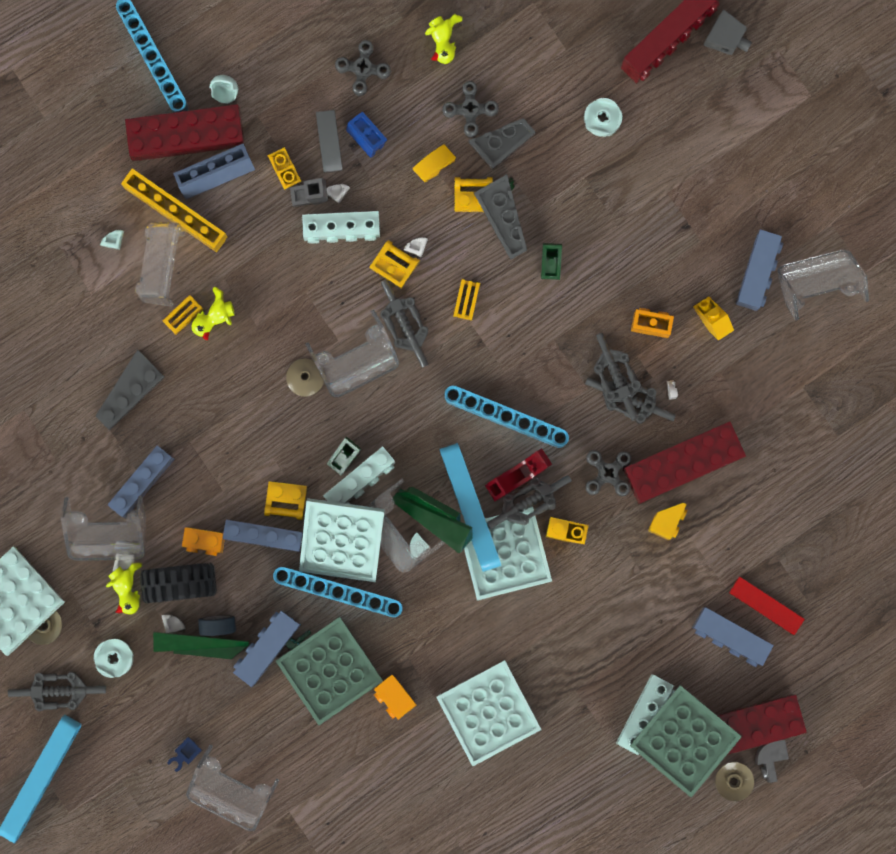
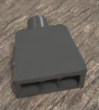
(727, 35)

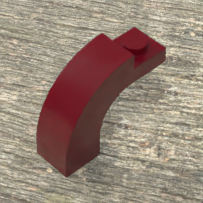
(518, 475)

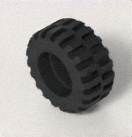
(178, 582)

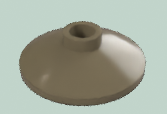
(297, 384)
(47, 636)
(744, 784)

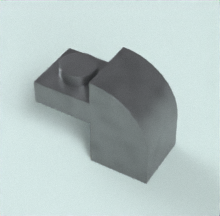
(312, 192)
(767, 755)

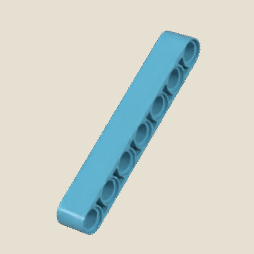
(150, 48)
(513, 424)
(470, 507)
(328, 591)
(39, 778)

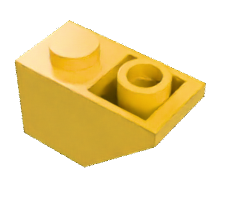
(714, 318)
(666, 521)
(566, 531)

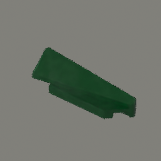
(435, 517)
(198, 645)

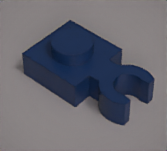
(186, 752)

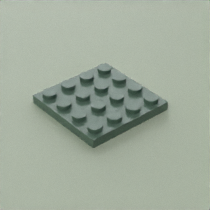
(329, 671)
(685, 741)

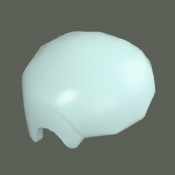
(224, 89)

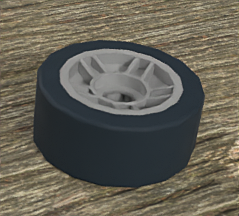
(217, 625)

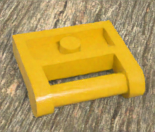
(466, 200)
(391, 269)
(285, 494)

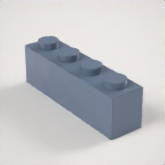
(214, 171)
(758, 270)
(141, 481)
(263, 535)
(732, 636)
(266, 649)

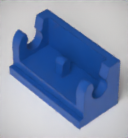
(366, 134)

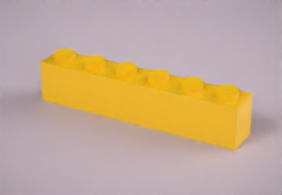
(174, 210)

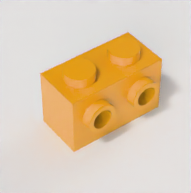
(652, 323)
(203, 540)
(394, 697)

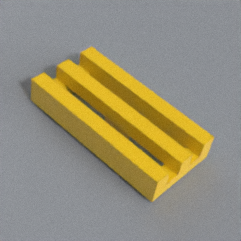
(470, 284)
(194, 304)

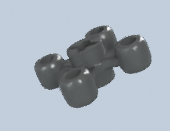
(370, 69)
(462, 109)
(615, 467)

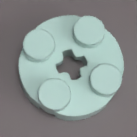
(612, 112)
(123, 653)

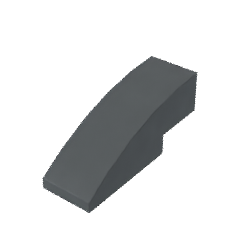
(329, 141)

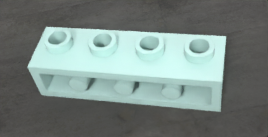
(341, 226)
(364, 475)
(649, 703)

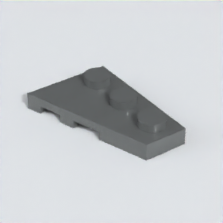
(501, 143)

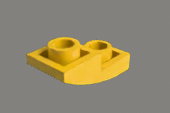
(433, 163)
(284, 168)

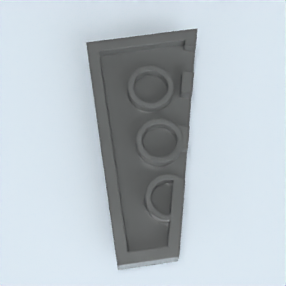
(500, 209)
(130, 389)

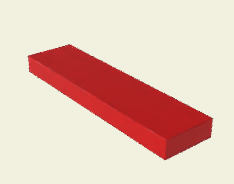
(766, 606)

